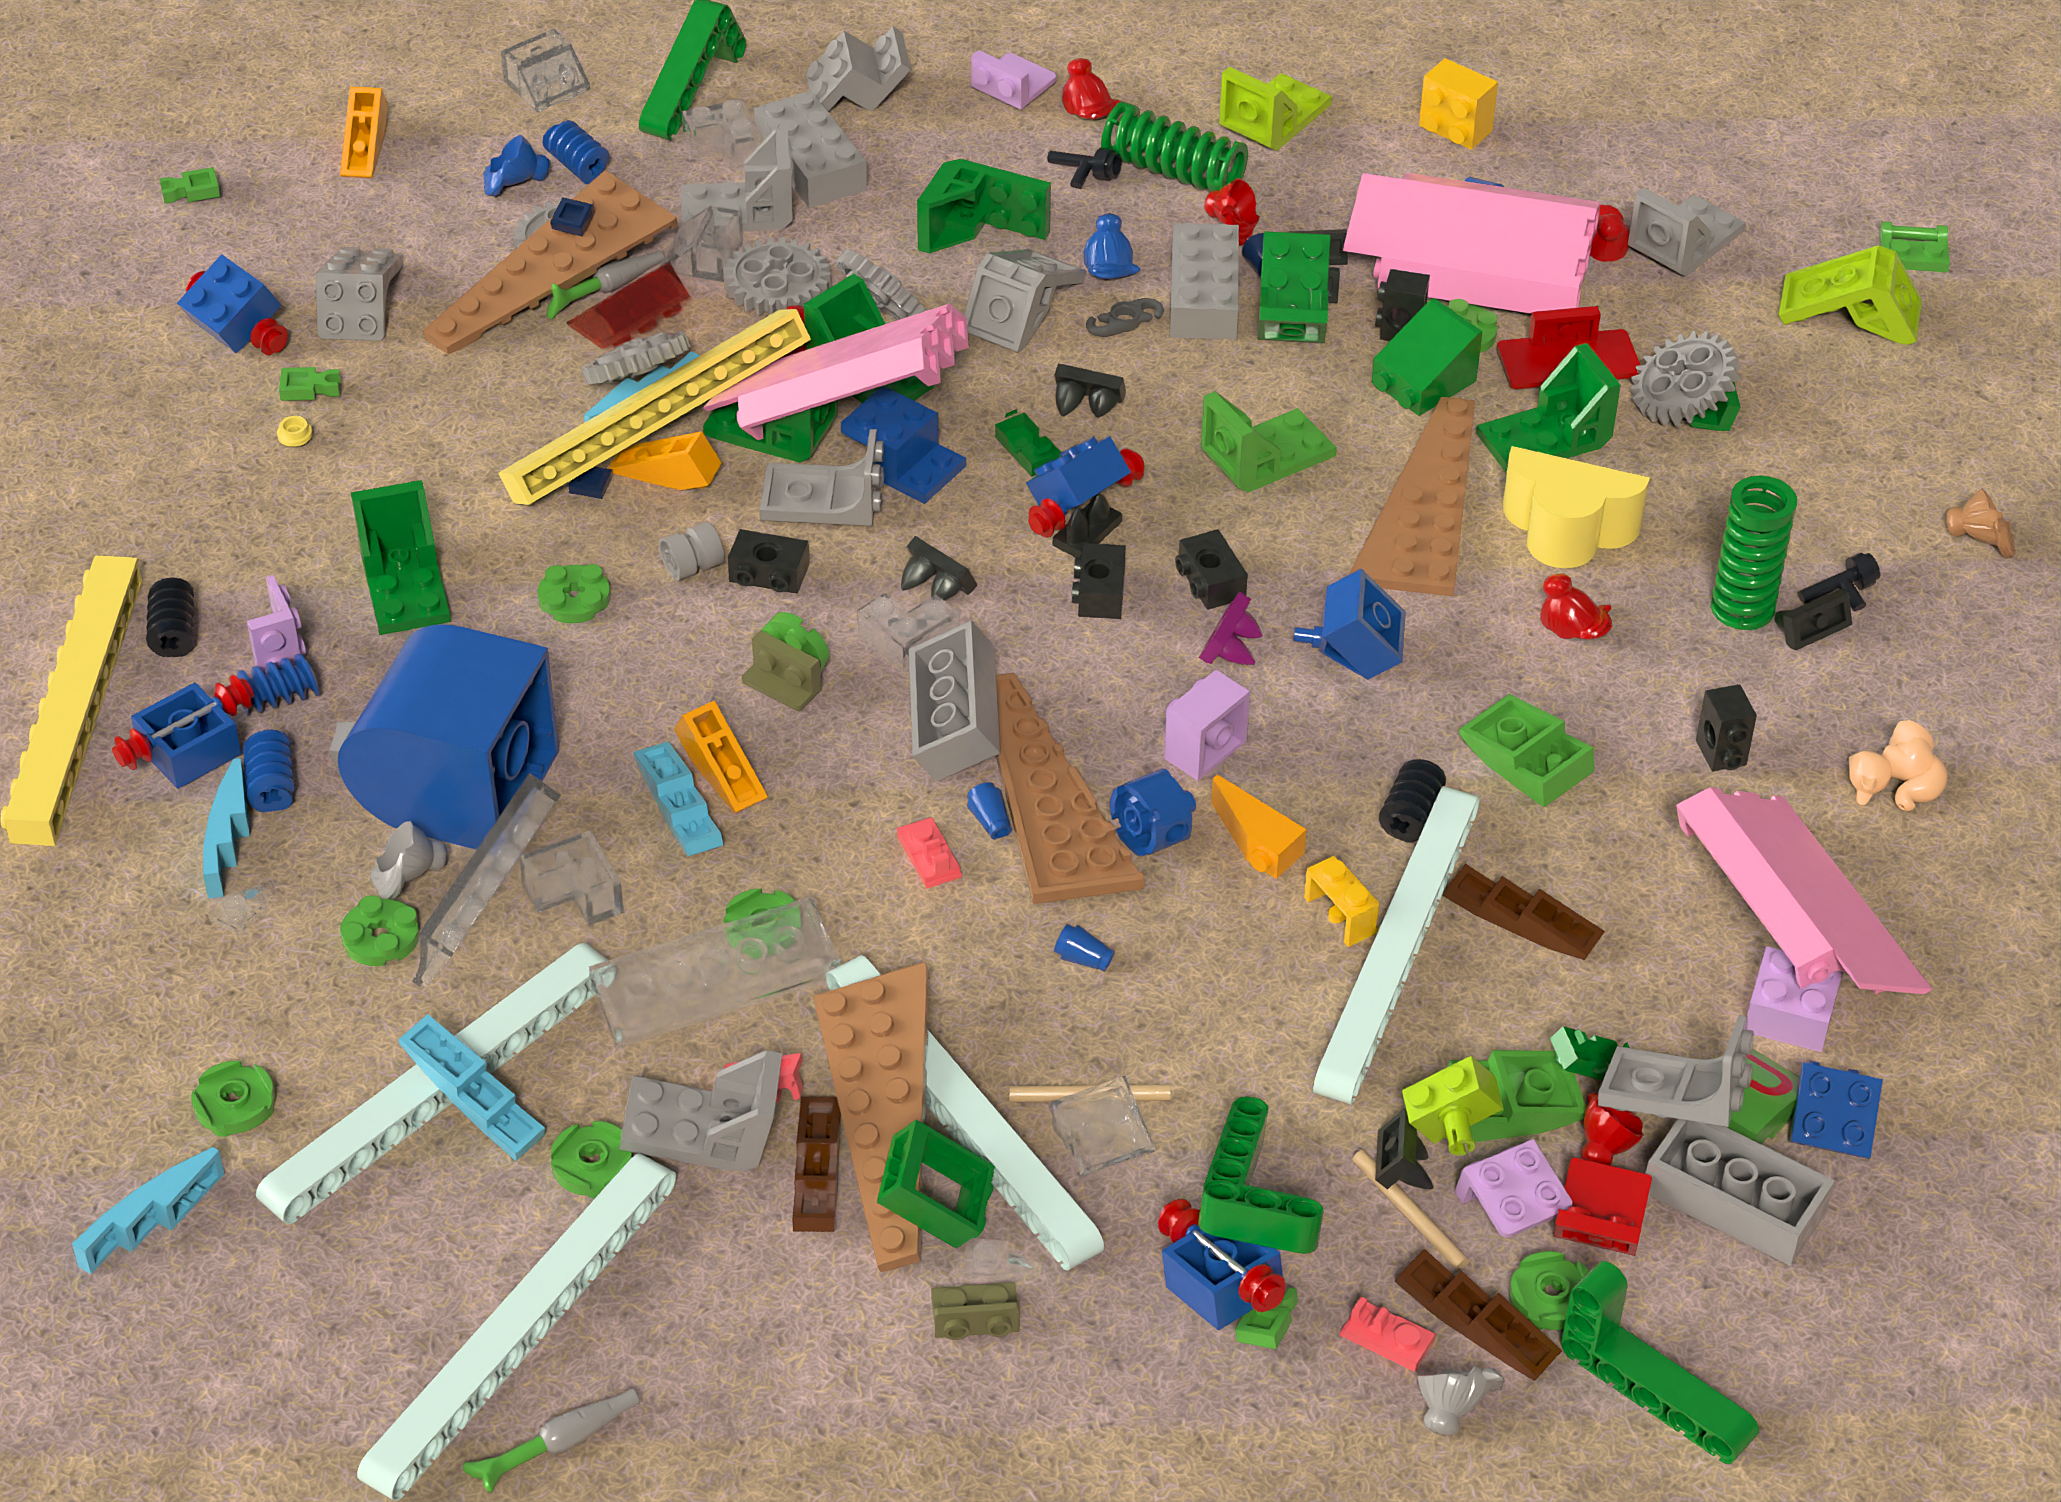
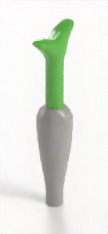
(606, 279)
(554, 1437)

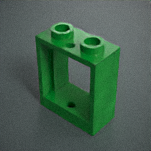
(898, 1194)

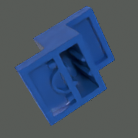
(912, 454)

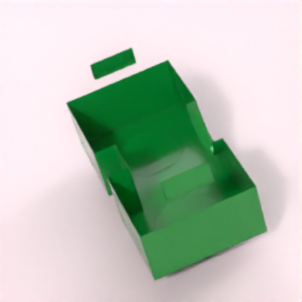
(1023, 442)
(1583, 1055)

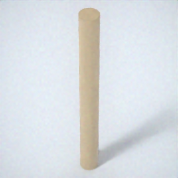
(1156, 1092)
(1413, 1214)

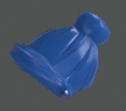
(514, 166)
(1108, 250)

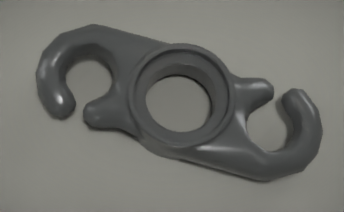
(1132, 308)

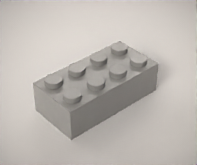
(821, 155)
(1204, 281)
(953, 701)
(1739, 1187)

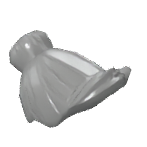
(406, 858)
(1454, 1395)

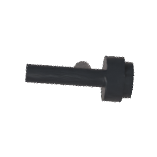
(1104, 165)
(1860, 570)

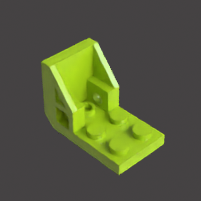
(1268, 111)
(1848, 281)

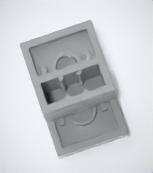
(859, 70)

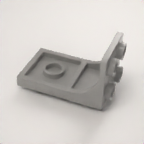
(353, 293)
(825, 492)
(1681, 1085)

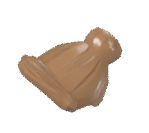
(1983, 522)

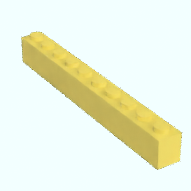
(654, 406)
(72, 702)

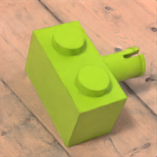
(1452, 1102)

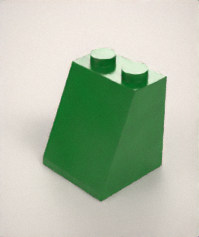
(1429, 358)

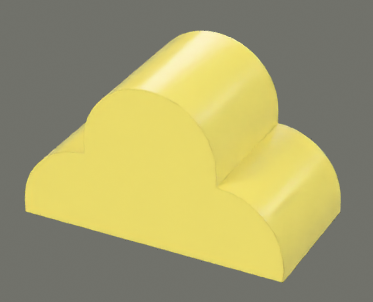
(1571, 506)

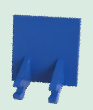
(1836, 1110)

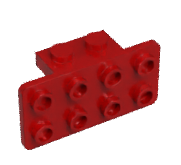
(1551, 339)

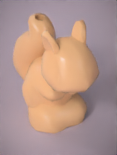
(1906, 759)

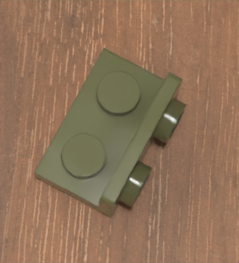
(783, 672)
(975, 1310)

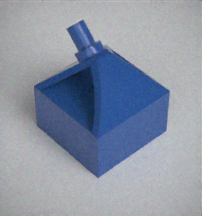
(1359, 626)

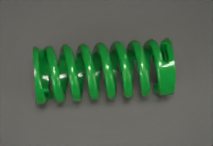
(1173, 144)
(1768, 556)

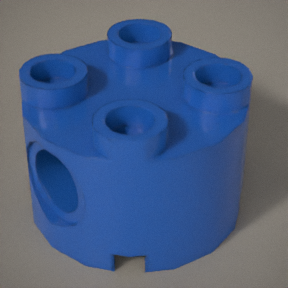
(1152, 812)

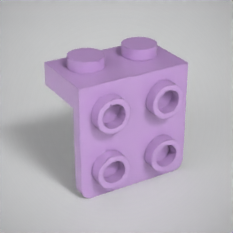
(1009, 78)
(275, 634)
(1514, 1188)

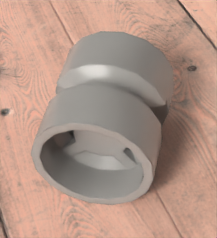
(695, 549)

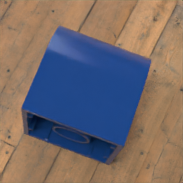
(452, 733)

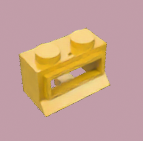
(1349, 895)

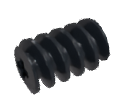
(170, 617)
(1411, 799)

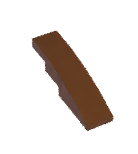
(1532, 917)
(817, 1165)
(1474, 1314)

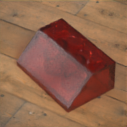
(632, 308)

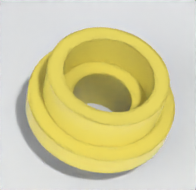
(294, 431)

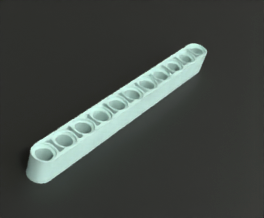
(1393, 948)
(413, 1097)
(983, 1131)
(514, 1326)

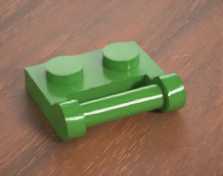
(1917, 254)

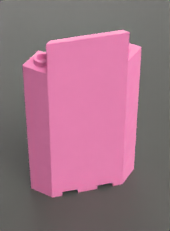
(1476, 239)
(848, 367)
(1798, 891)

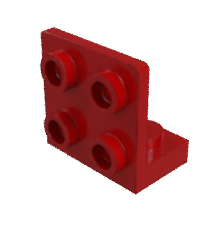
(1605, 1206)

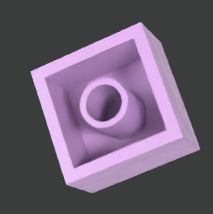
(1206, 724)
(1786, 1011)

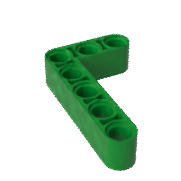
(706, 33)
(1247, 1212)
(1644, 1374)

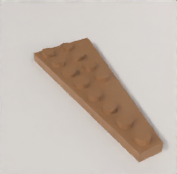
(552, 256)
(1421, 523)
(1055, 818)
(879, 1074)

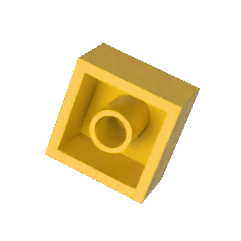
(1458, 103)

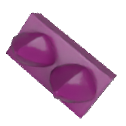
(1224, 642)

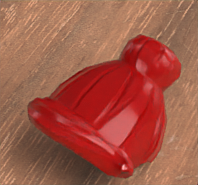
(1085, 92)
(1234, 206)
(1611, 235)
(1571, 611)
(1608, 1131)

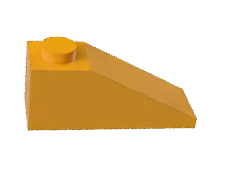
(363, 131)
(670, 462)
(719, 756)
(1261, 833)

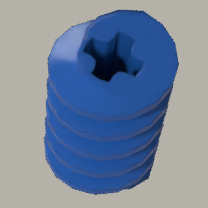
(576, 150)
(280, 682)
(268, 771)

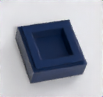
(572, 216)
(592, 482)

